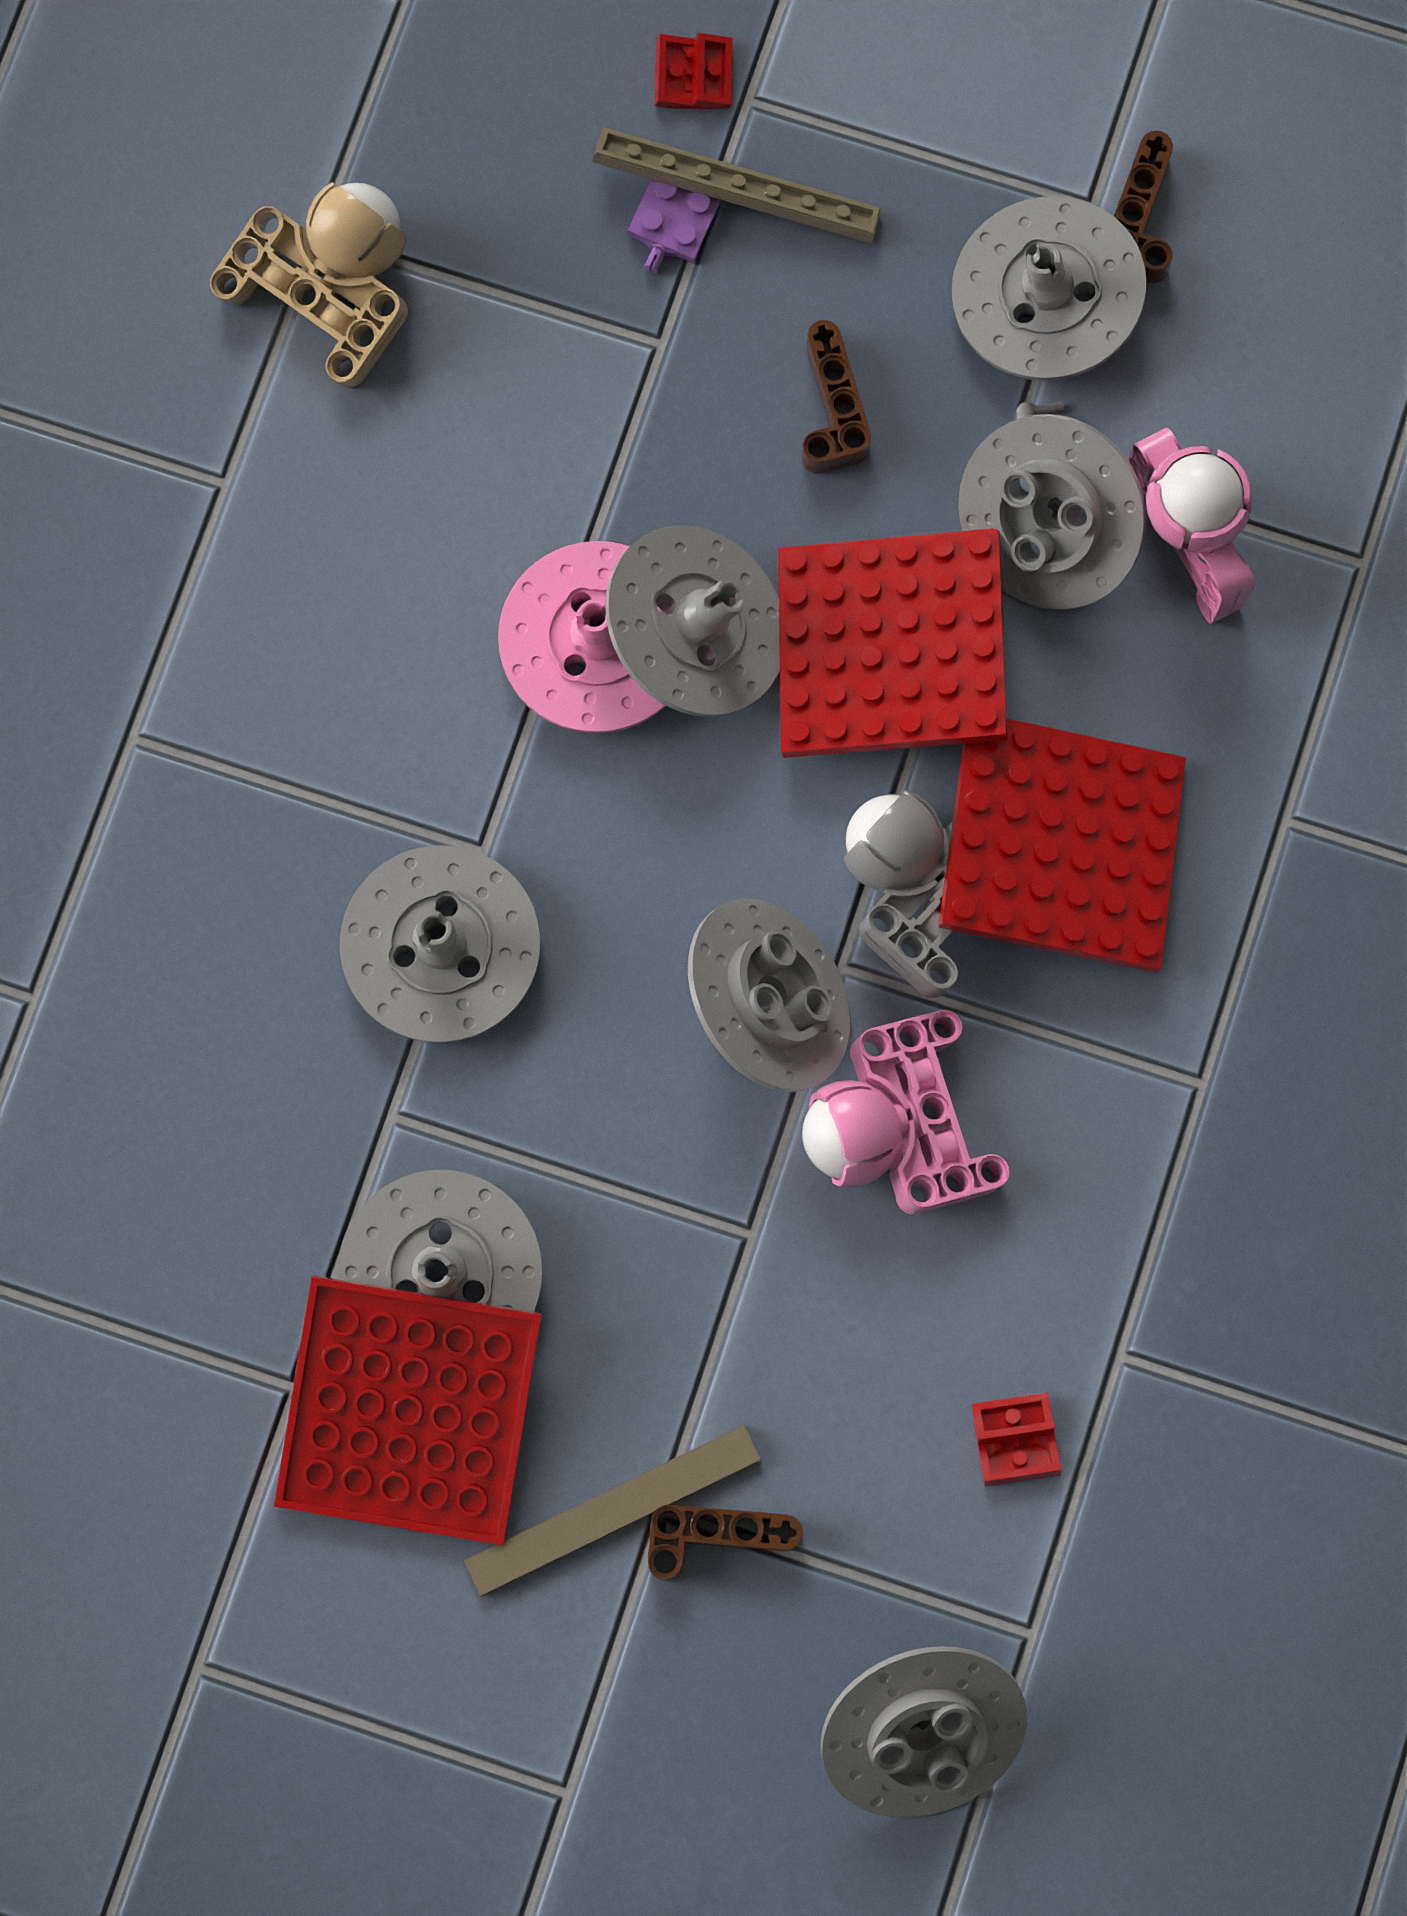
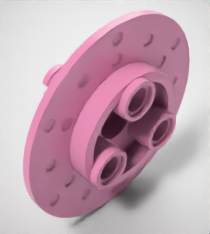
(545, 635)

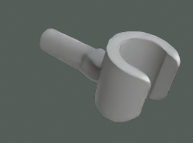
(1028, 409)

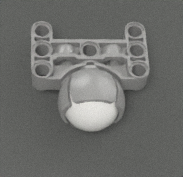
(903, 851)

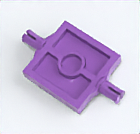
(672, 222)

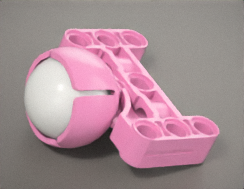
(1199, 508)
(879, 1122)

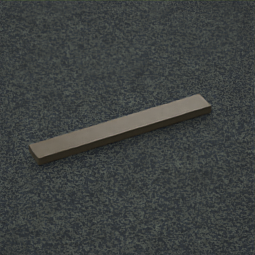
(736, 185)
(612, 1510)

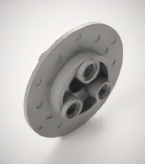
(1037, 264)
(1067, 473)
(711, 606)
(397, 913)
(769, 995)
(488, 1240)
(923, 1731)

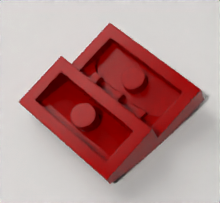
(693, 72)
(1016, 1439)

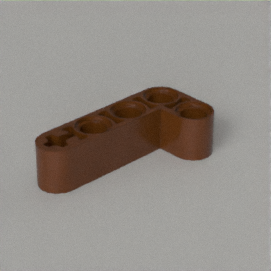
(1142, 201)
(832, 394)
(725, 1536)

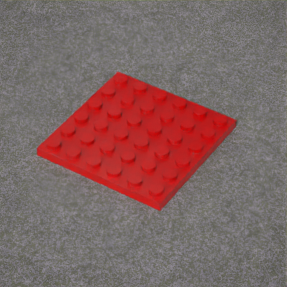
(891, 643)
(1064, 845)
(407, 1410)

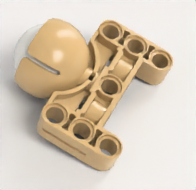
(350, 239)

